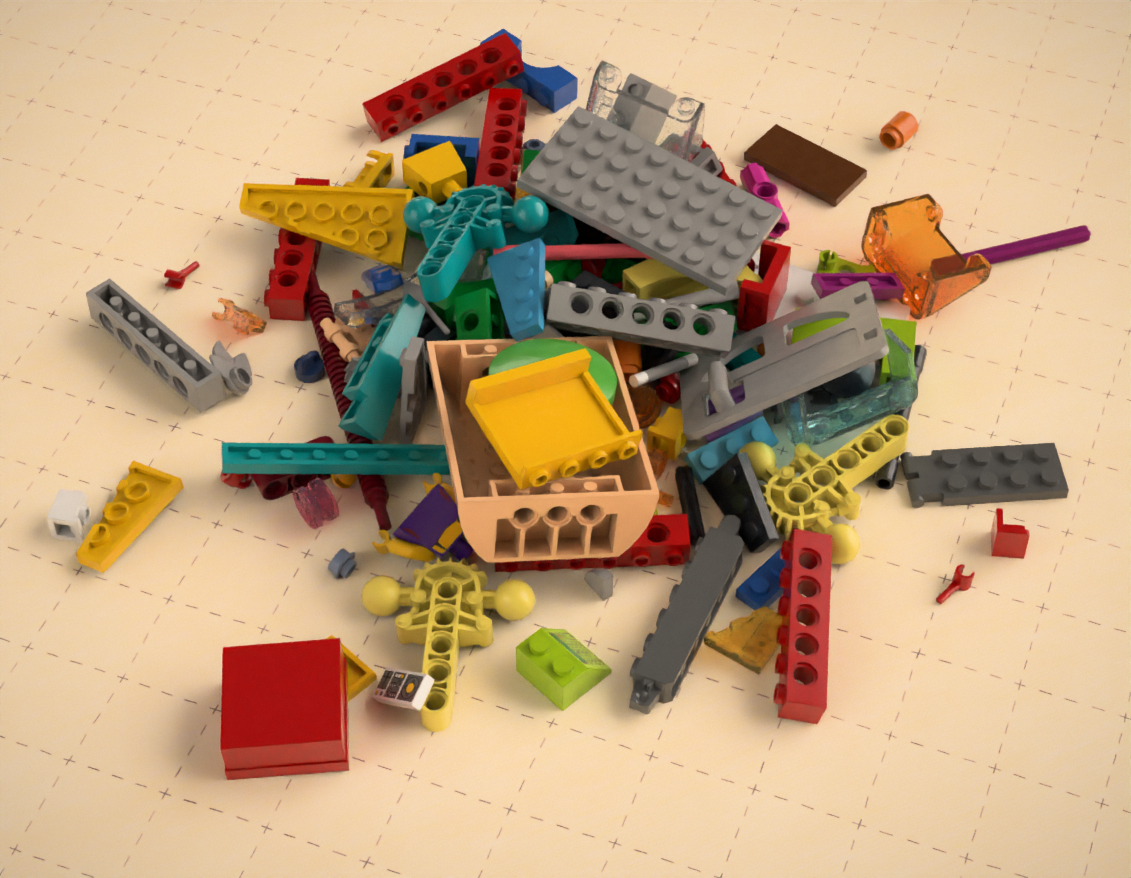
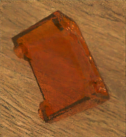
(908, 242)

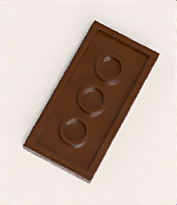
(805, 165)

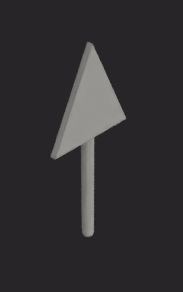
(416, 292)

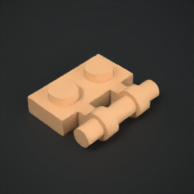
(349, 340)

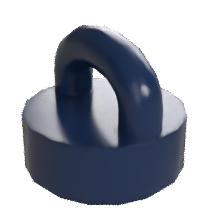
(309, 367)

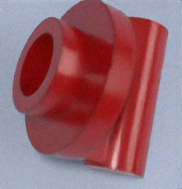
(669, 388)

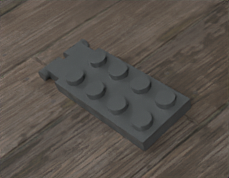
(985, 475)

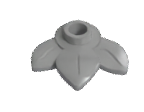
(234, 370)

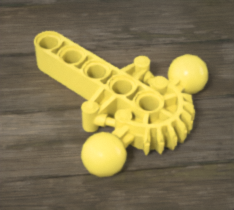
(816, 500)
(443, 617)

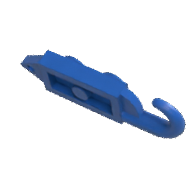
(382, 278)

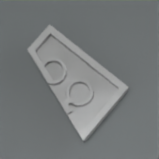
(413, 389)

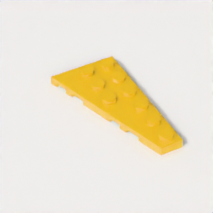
(346, 217)

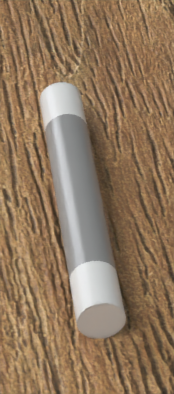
(663, 370)

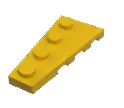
(135, 506)

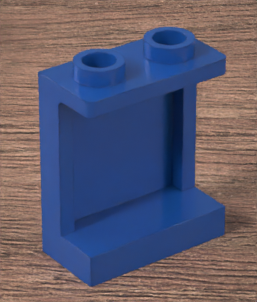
(466, 148)

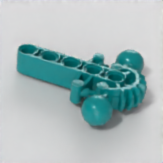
(464, 225)

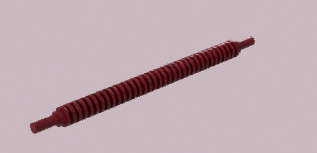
(372, 485)

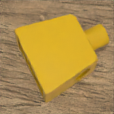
(435, 172)

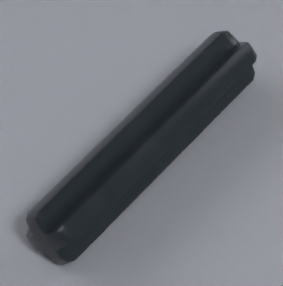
(689, 502)

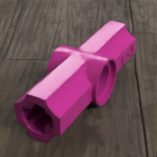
(758, 184)

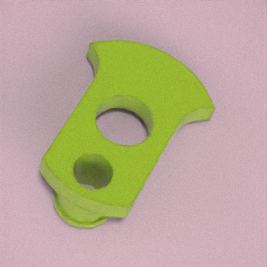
(835, 264)

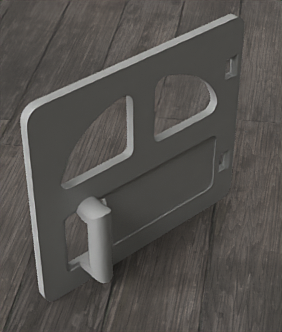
(784, 368)

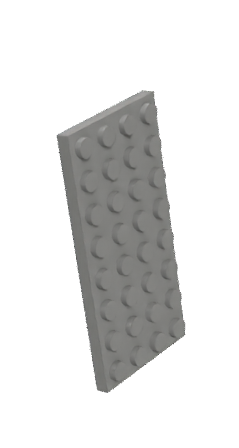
(650, 199)

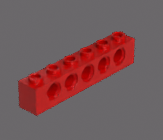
(443, 87)
(502, 139)
(293, 263)
(662, 543)
(809, 700)

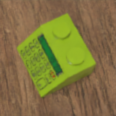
(559, 665)

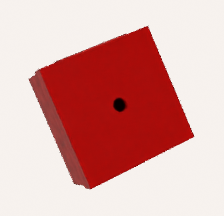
(284, 709)

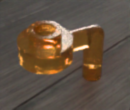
(658, 461)

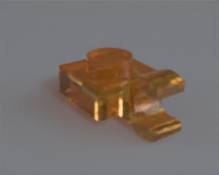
(241, 318)

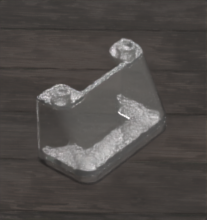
(673, 130)

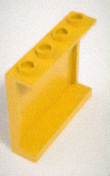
(549, 420)

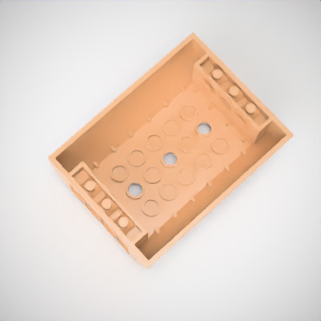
(566, 518)

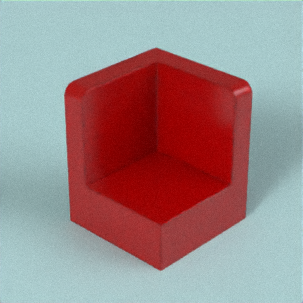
(1008, 539)

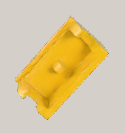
(375, 174)

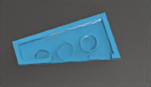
(521, 287)

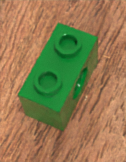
(479, 316)

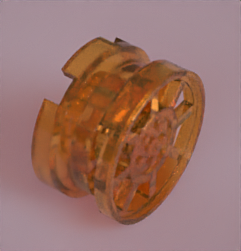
(645, 404)

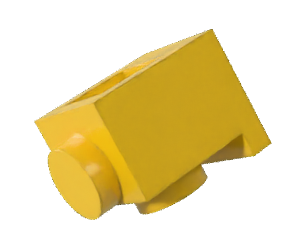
(667, 433)

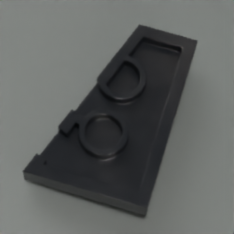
(739, 494)

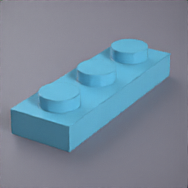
(716, 453)

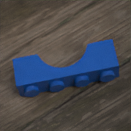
(549, 86)

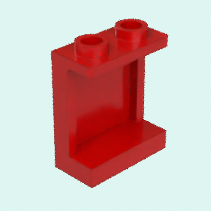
(761, 300)

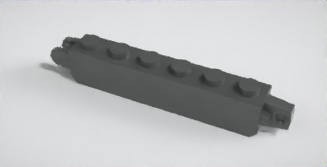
(688, 616)

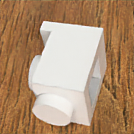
(69, 515)

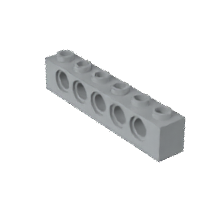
(623, 327)
(155, 345)

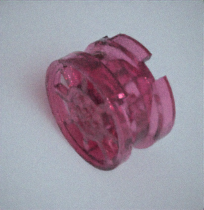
(316, 503)

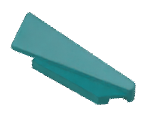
(379, 373)

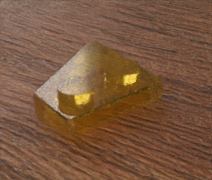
(748, 639)

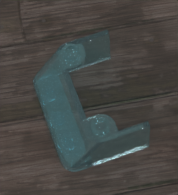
(858, 410)

